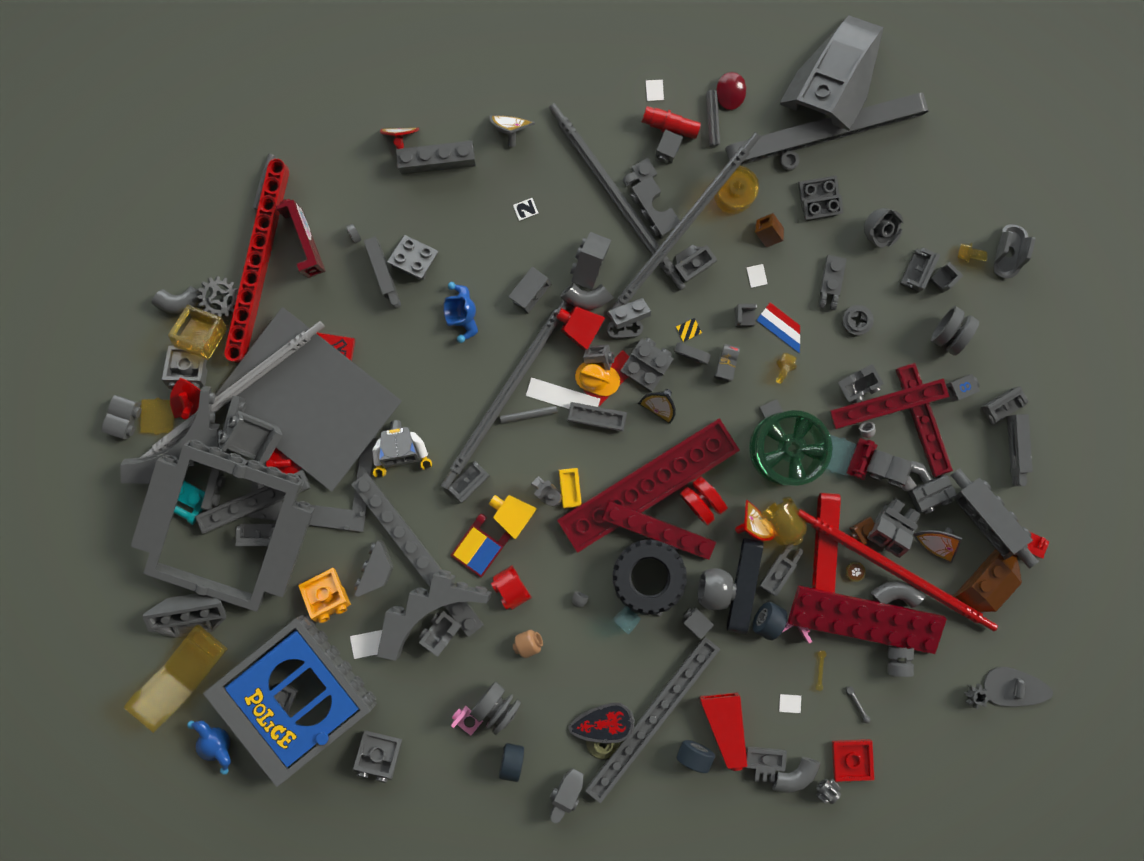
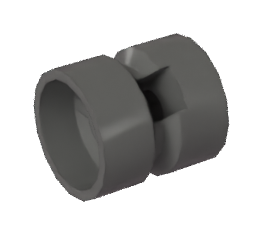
(900, 668)

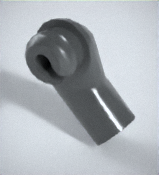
(921, 470)

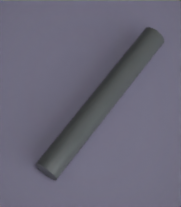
(258, 194)
(528, 414)

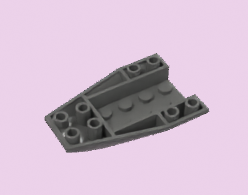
(838, 73)

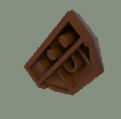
(991, 583)

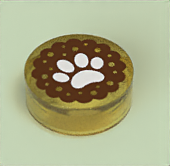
(855, 571)

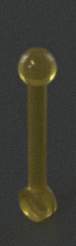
(822, 654)

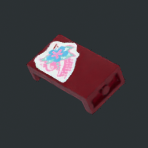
(313, 264)

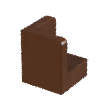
(769, 230)

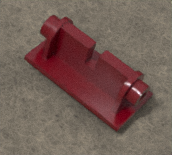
(861, 458)

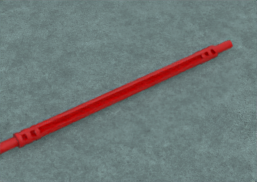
(897, 570)

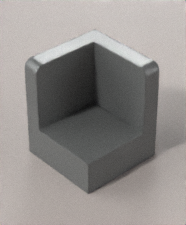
(946, 277)
(745, 314)

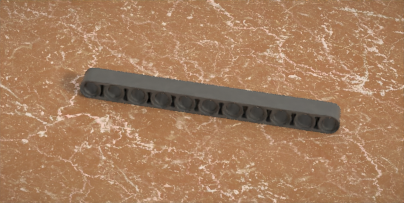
(823, 130)

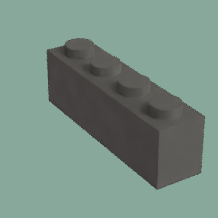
(436, 157)

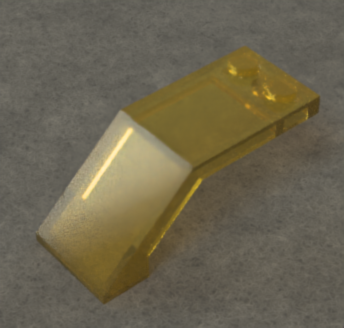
(176, 679)

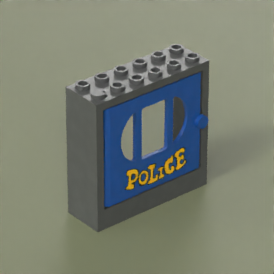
(262, 722)

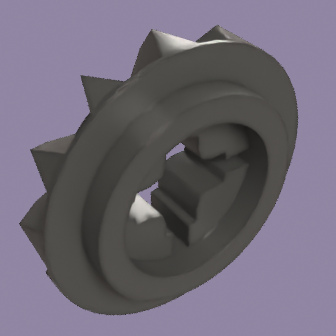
(865, 315)

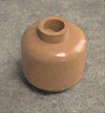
(528, 643)

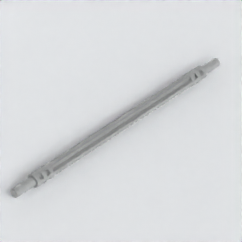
(239, 386)

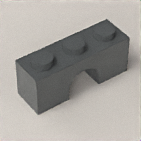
(662, 222)

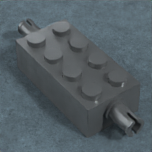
(993, 518)

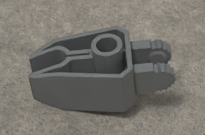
(565, 796)

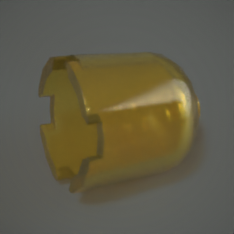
(784, 522)

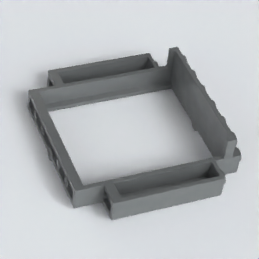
(284, 543)

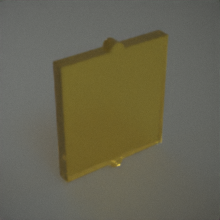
(156, 416)

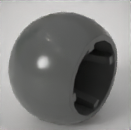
(716, 589)

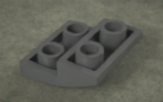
(820, 197)

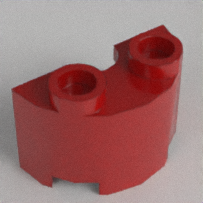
(511, 588)

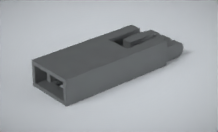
(382, 270)
(1019, 448)

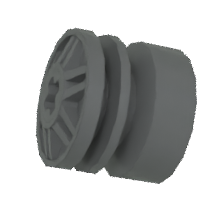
(495, 708)

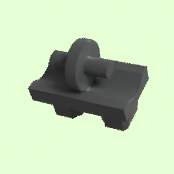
(546, 492)

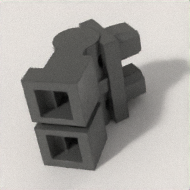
(894, 529)

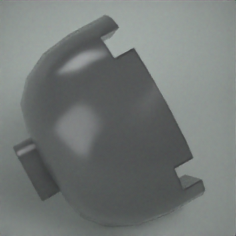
(883, 227)

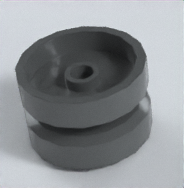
(955, 330)

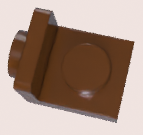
(862, 529)

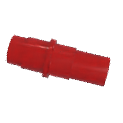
(671, 122)

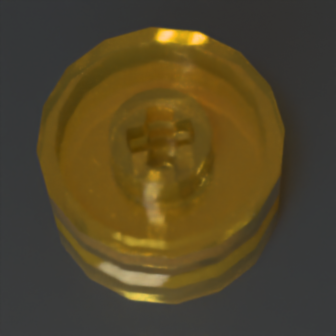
(737, 202)

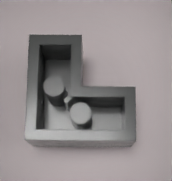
(590, 259)

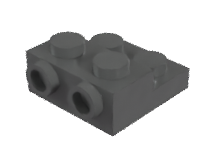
(647, 364)
(184, 365)
(377, 756)

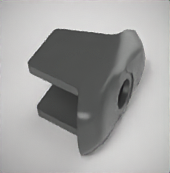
(1016, 238)

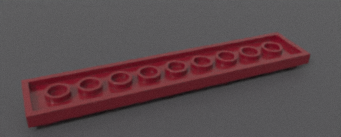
(650, 483)

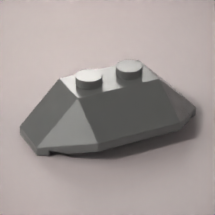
(182, 613)

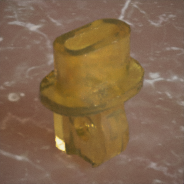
(966, 252)
(786, 363)

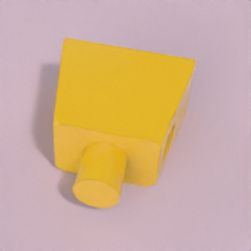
(512, 513)

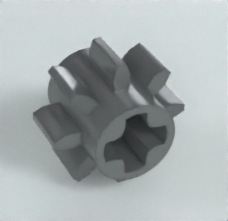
(972, 697)
(828, 791)

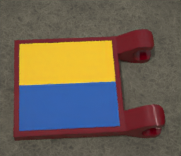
(478, 549)

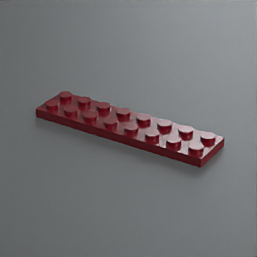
(866, 619)

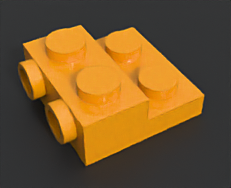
(324, 596)

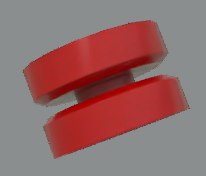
(705, 499)

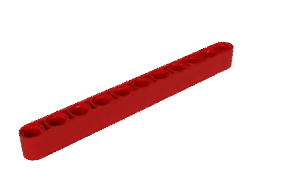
(264, 252)

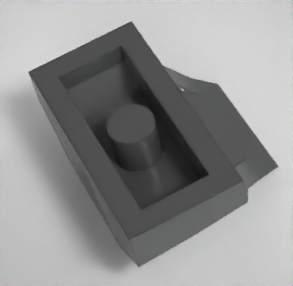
(694, 261)

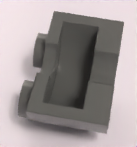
(860, 383)
(440, 633)

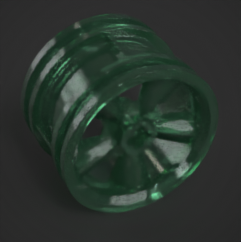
(820, 451)

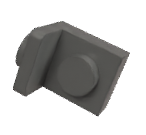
(599, 354)

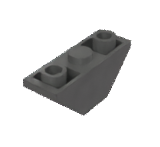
(375, 570)

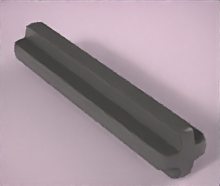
(713, 118)

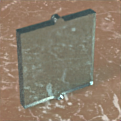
(841, 455)

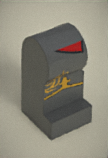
(727, 363)

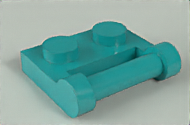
(192, 497)

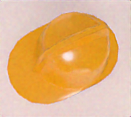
(596, 379)

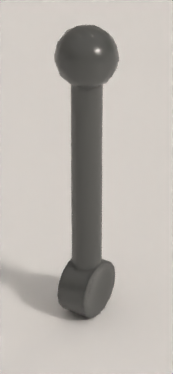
(850, 690)

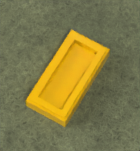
(570, 487)

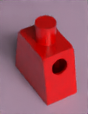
(580, 325)

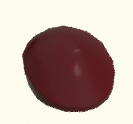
(731, 90)

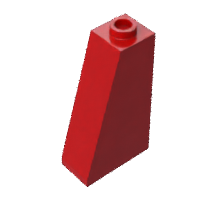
(726, 723)

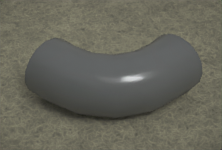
(586, 299)
(176, 303)
(898, 591)
(799, 778)

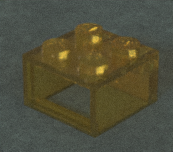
(200, 334)

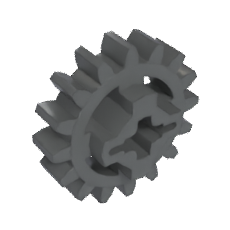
(215, 290)

